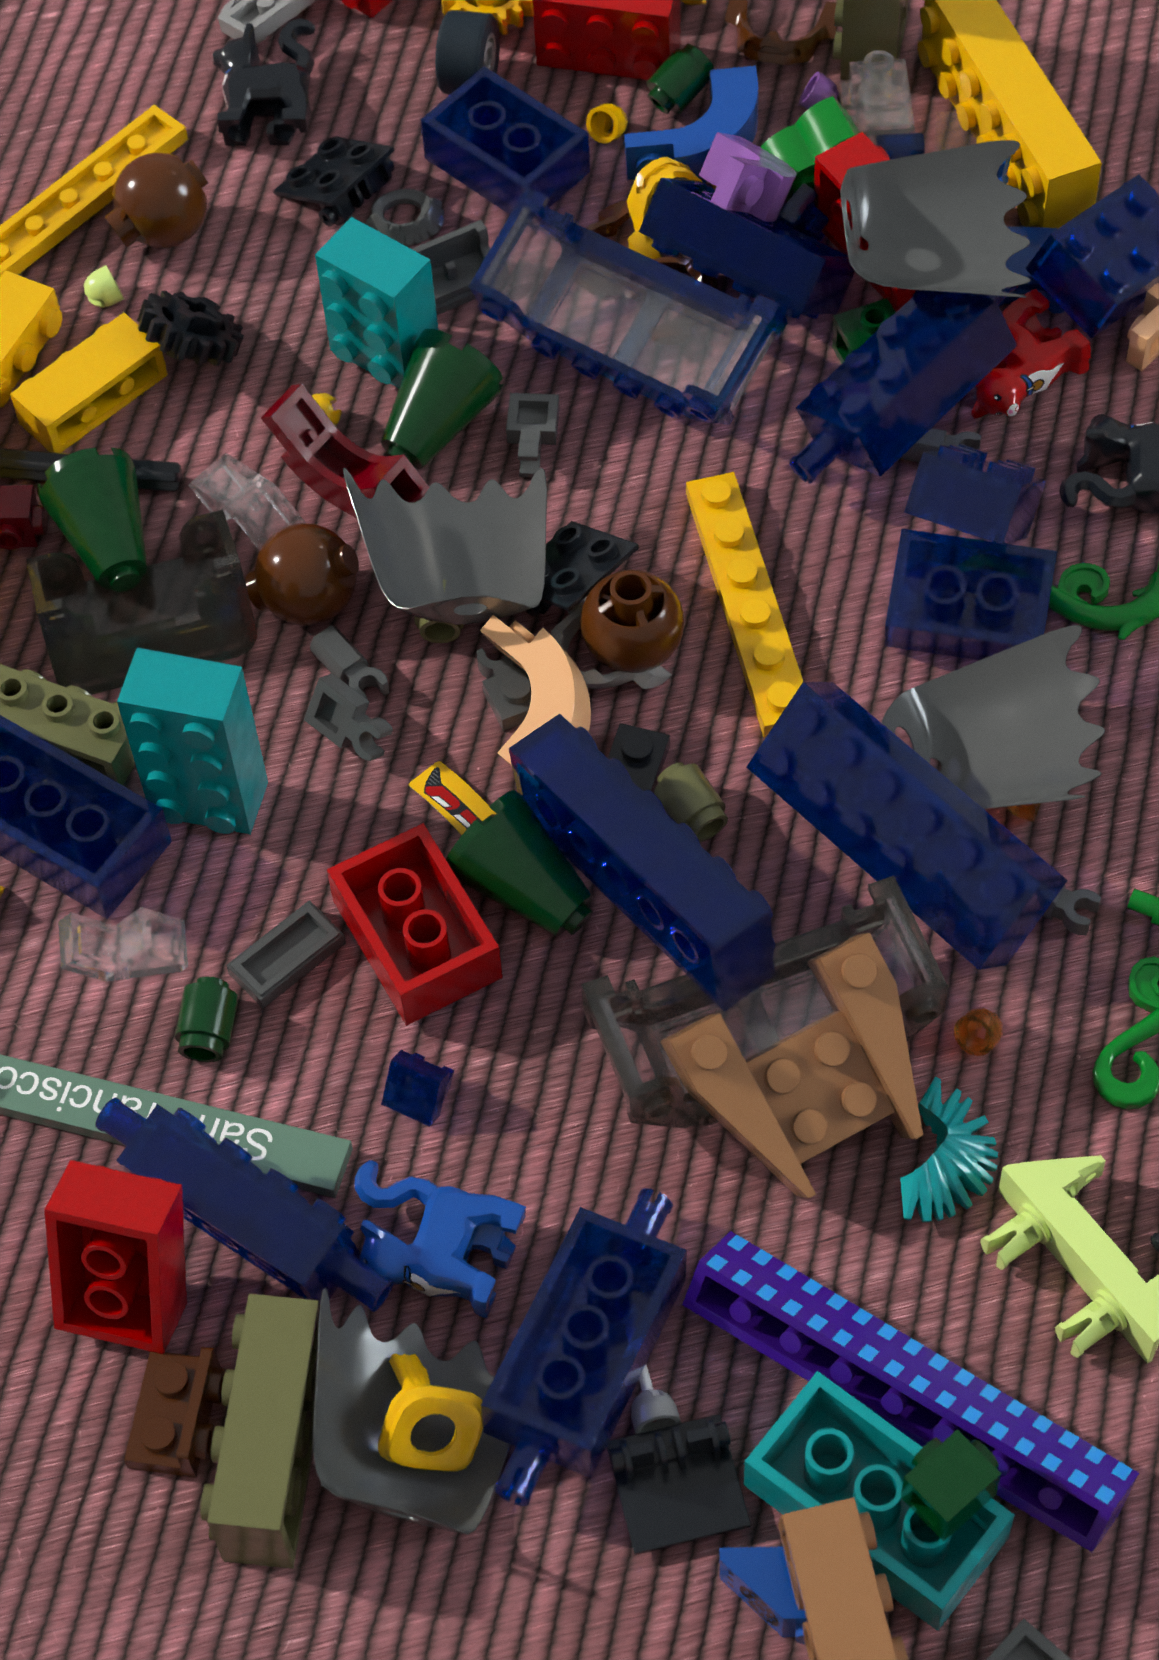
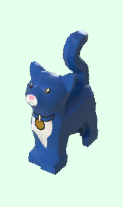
(448, 1232)

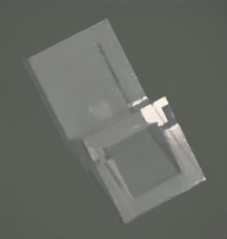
(246, 498)
(135, 947)

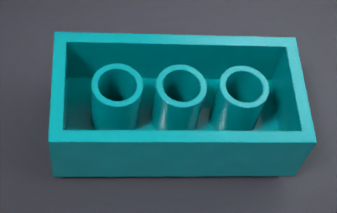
(194, 740)
(839, 1450)

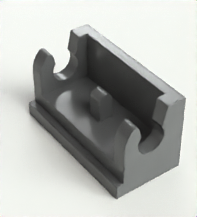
(455, 262)

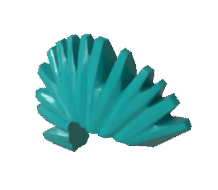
(956, 1163)

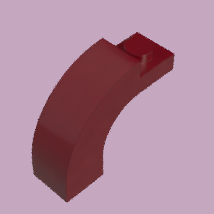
(321, 451)

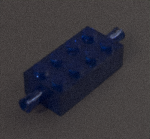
(902, 381)
(242, 1207)
(583, 1344)

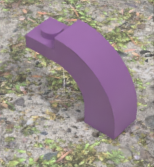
(747, 177)

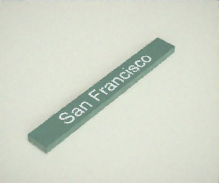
(75, 1100)

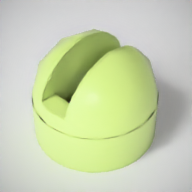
(102, 288)

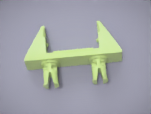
(1050, 1215)

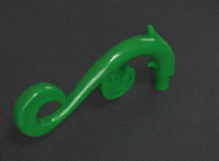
(1096, 582)
(1144, 992)

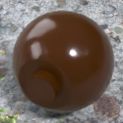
(158, 201)
(303, 574)
(632, 621)

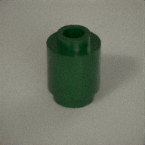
(679, 79)
(206, 1019)

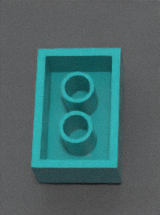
(374, 299)

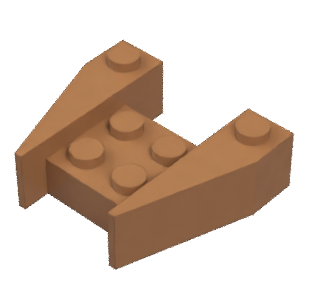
(815, 1081)

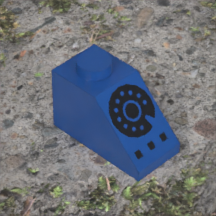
(765, 1585)

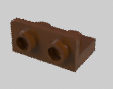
(174, 1413)

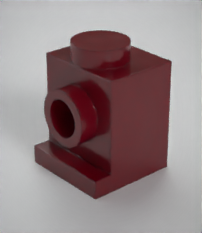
(21, 517)

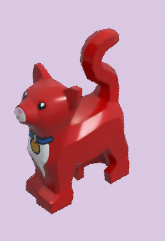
(1033, 363)

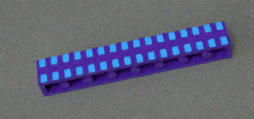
(909, 1386)

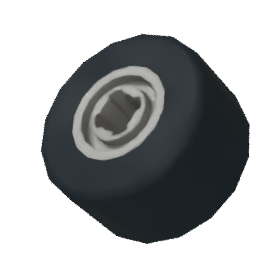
(465, 46)

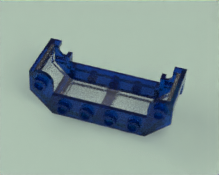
(624, 314)

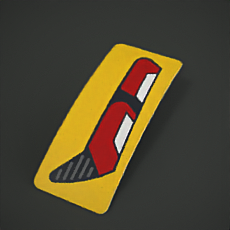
(451, 796)

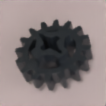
(190, 328)

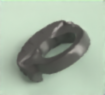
(428, 222)

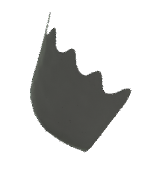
(935, 221)
(470, 544)
(1006, 723)
(349, 1413)

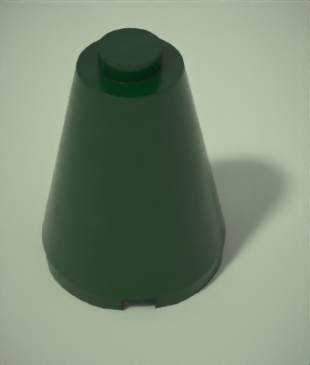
(438, 397)
(99, 514)
(521, 867)

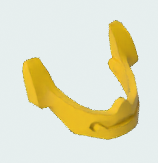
(640, 198)

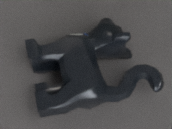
(266, 89)
(1111, 442)

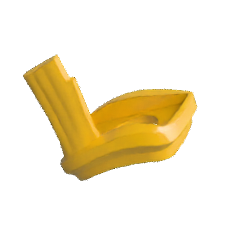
(422, 1399)

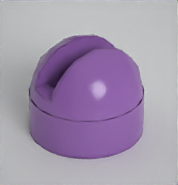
(818, 89)

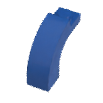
(731, 111)

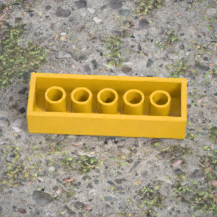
(1008, 97)

